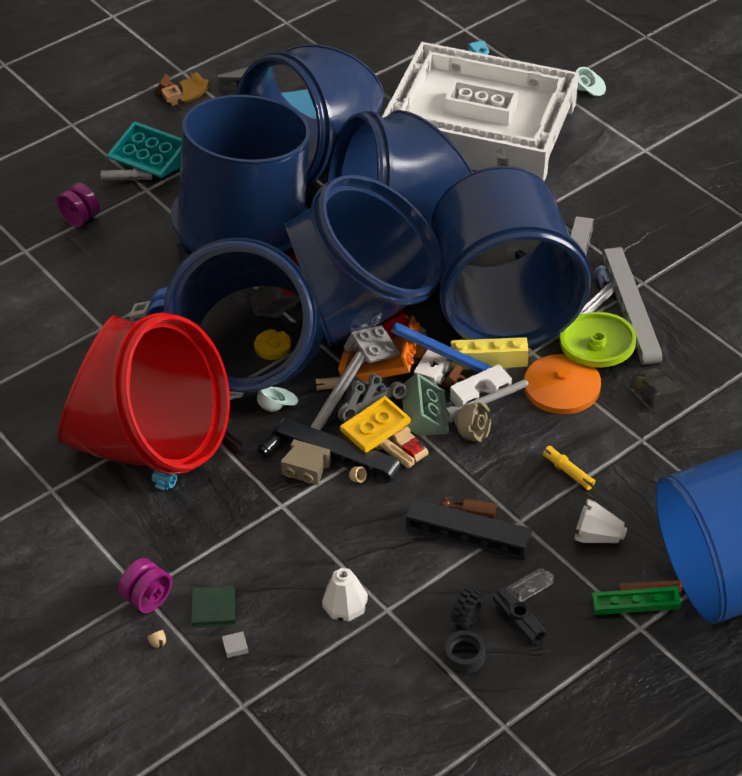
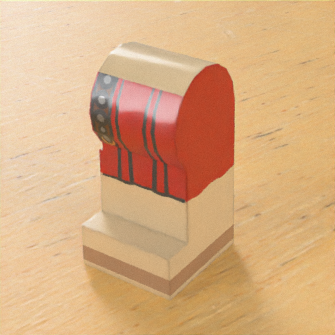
(409, 444)

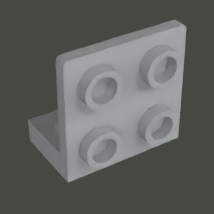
(373, 343)

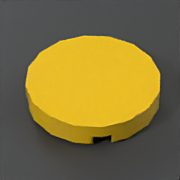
(272, 344)

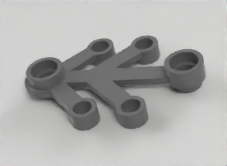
(368, 398)

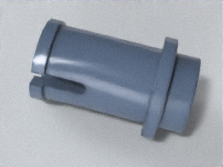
(601, 273)

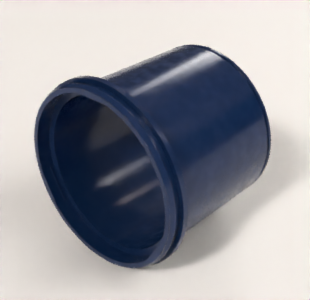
(240, 171)
(514, 300)

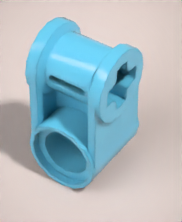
(478, 47)

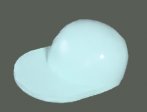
(590, 82)
(275, 398)

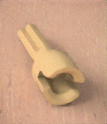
(396, 452)

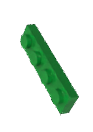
(636, 600)

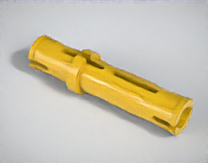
(562, 462)

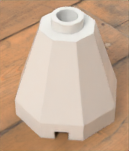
(599, 525)
(344, 596)

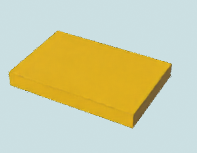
(375, 424)

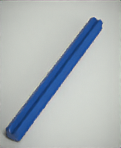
(439, 348)

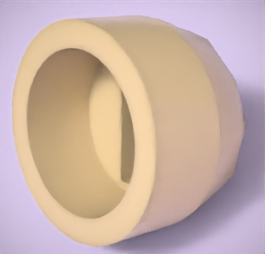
(358, 471)
(156, 638)

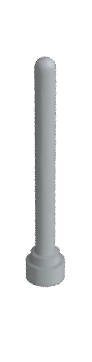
(452, 411)

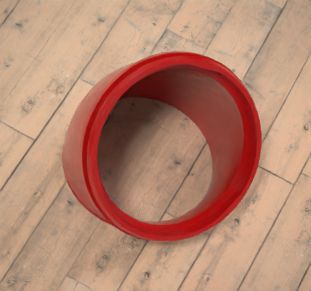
(149, 395)

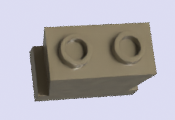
(305, 462)

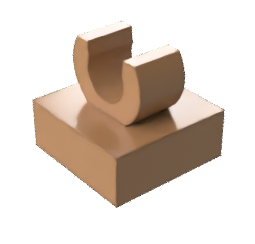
(172, 94)

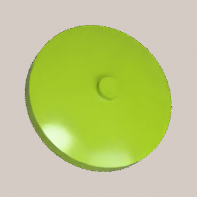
(598, 339)

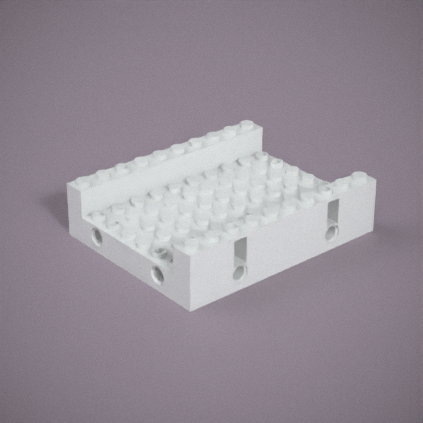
(489, 105)

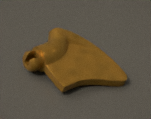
(194, 87)

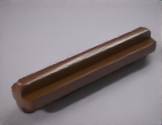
(650, 584)

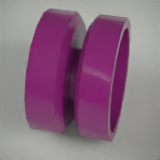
(78, 204)
(145, 585)

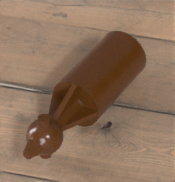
(476, 507)

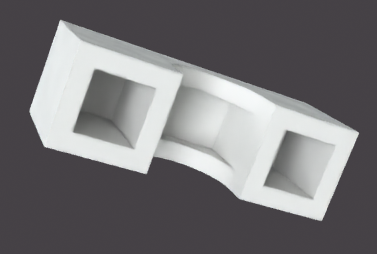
(486, 381)

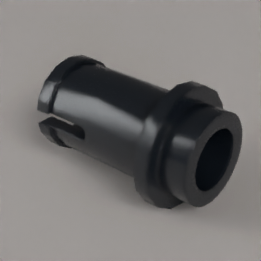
(265, 449)

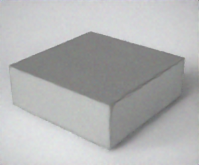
(235, 644)

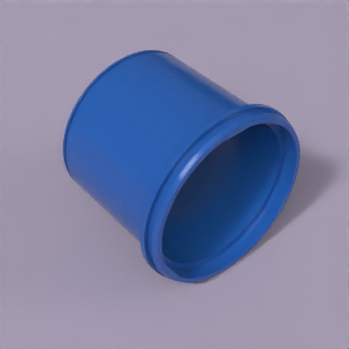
(703, 533)

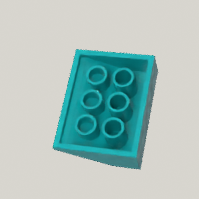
(148, 150)

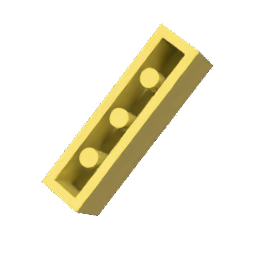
(493, 352)

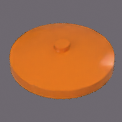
(562, 385)

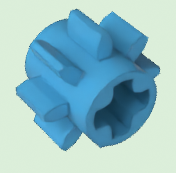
(163, 480)

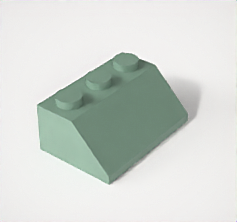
(425, 407)

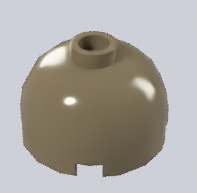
(473, 421)

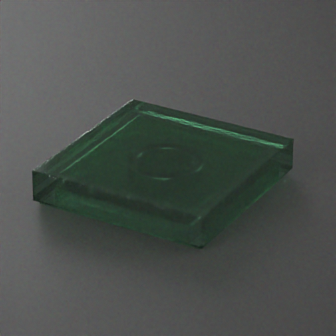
(213, 606)

